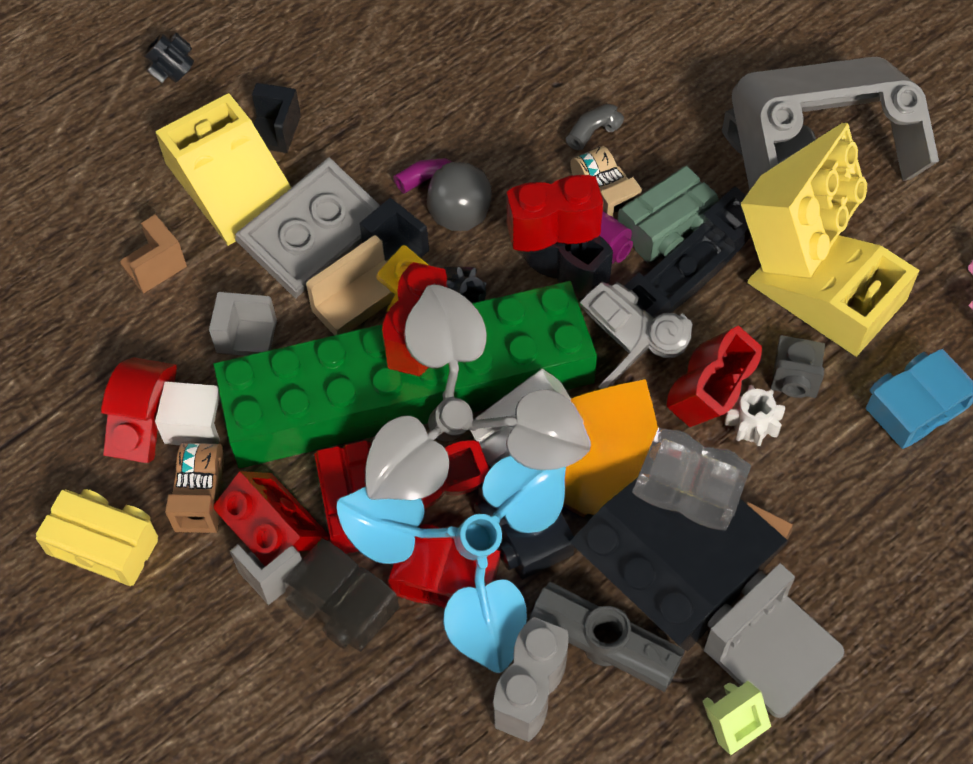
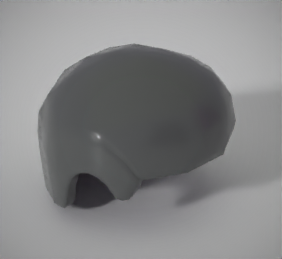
(459, 196)

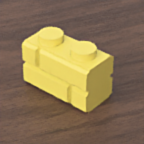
(98, 536)

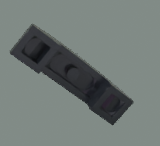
(695, 259)

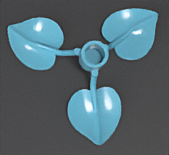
(480, 619)

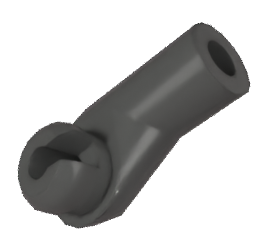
(592, 120)

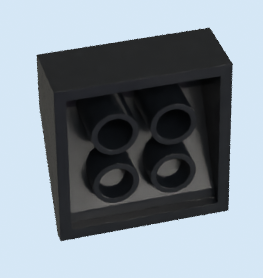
(674, 565)

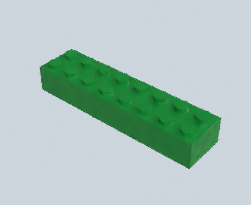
(344, 392)

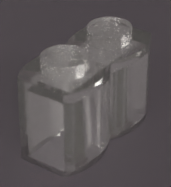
(692, 479)

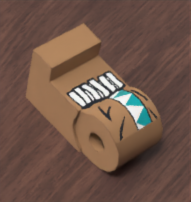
(196, 488)

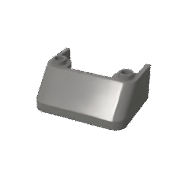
(772, 103)

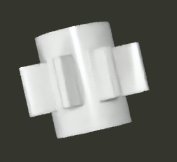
(755, 415)

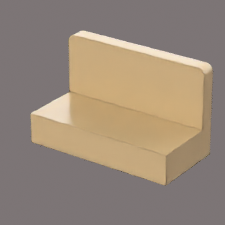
(349, 290)

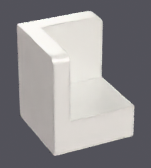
(188, 413)

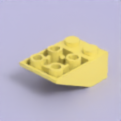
(222, 164)
(805, 204)
(847, 294)

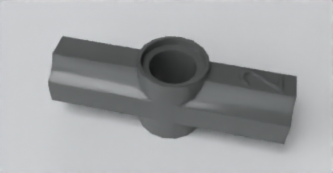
(635, 652)

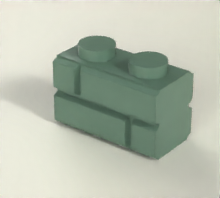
(667, 213)

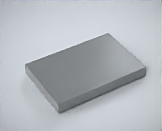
(308, 226)

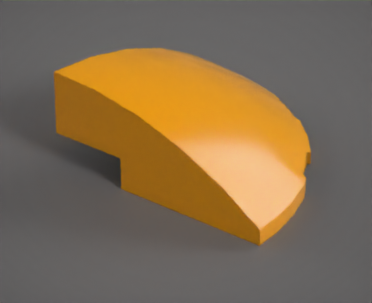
(620, 432)

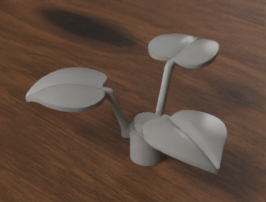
(407, 460)

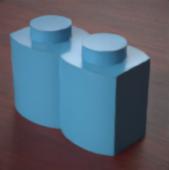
(921, 397)

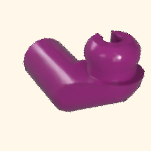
(418, 173)

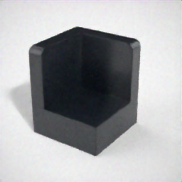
(276, 115)
(395, 228)

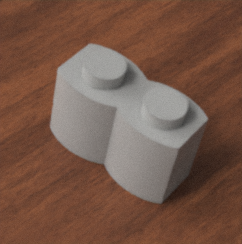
(526, 684)

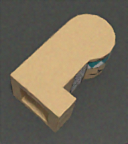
(611, 179)

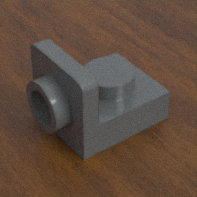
(798, 367)

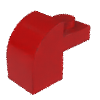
(132, 408)

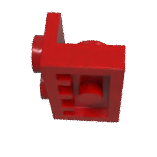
(267, 516)

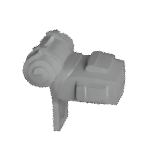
(633, 328)

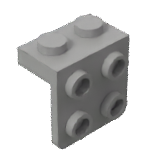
(772, 642)

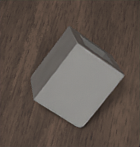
(242, 324)
(268, 579)

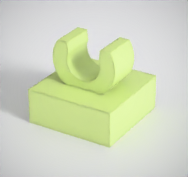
(738, 716)

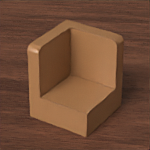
(155, 260)

